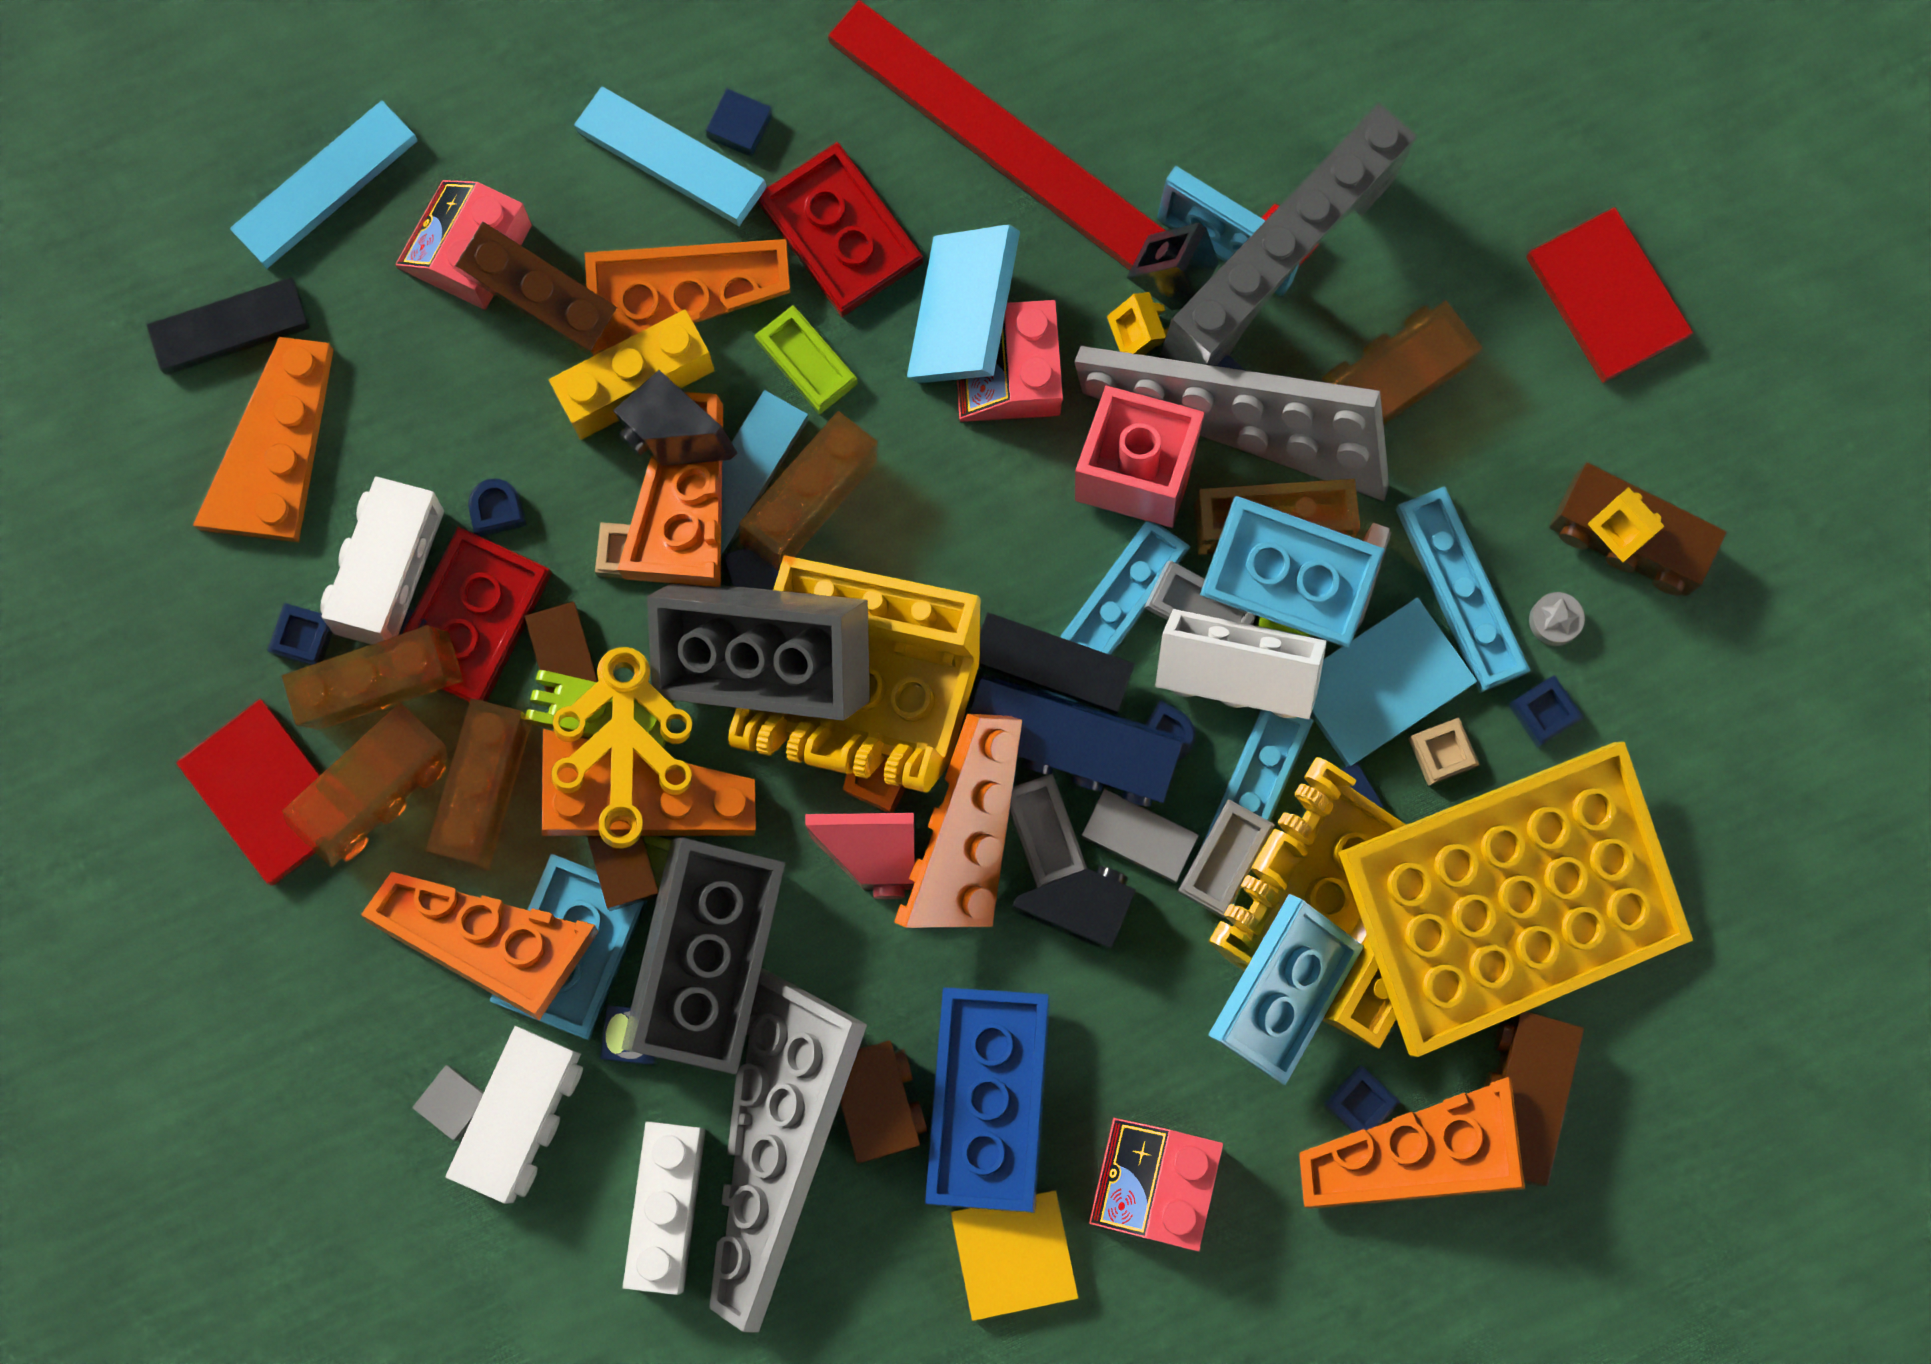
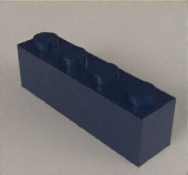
(1084, 741)

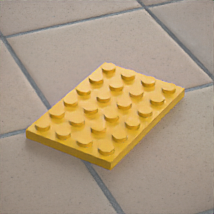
(1515, 897)

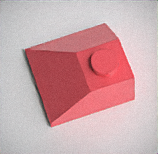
(869, 848)

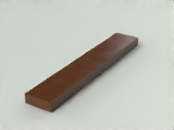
(563, 649)

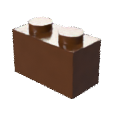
(877, 1104)

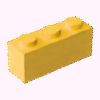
(604, 381)

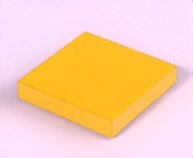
(1014, 1258)

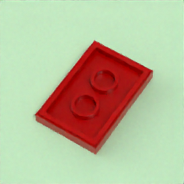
(839, 229)
(1609, 294)
(482, 602)
(247, 779)

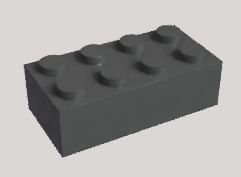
(760, 649)
(703, 955)

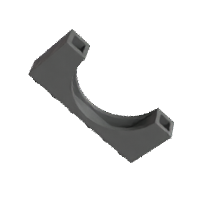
(1342, 183)

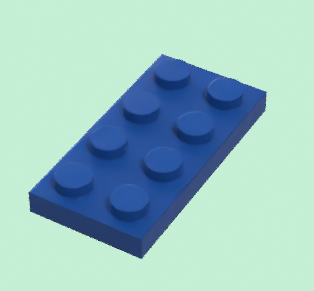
(988, 1100)

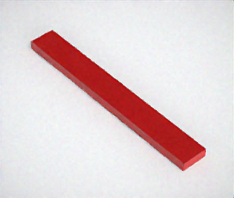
(993, 133)

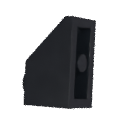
(1175, 264)
(671, 425)
(1081, 905)

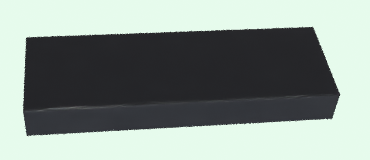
(228, 326)
(1053, 663)

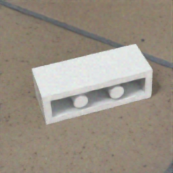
(381, 561)
(1240, 664)
(515, 1116)
(664, 1208)

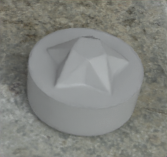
(1556, 619)

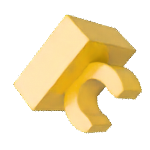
(1138, 324)
(1626, 524)

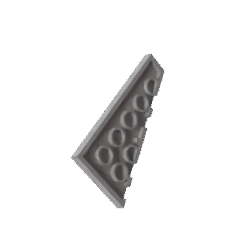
(1287, 420)
(779, 1126)

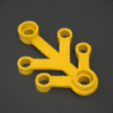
(622, 736)

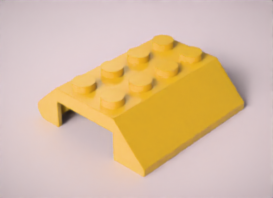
(919, 680)
(1309, 867)

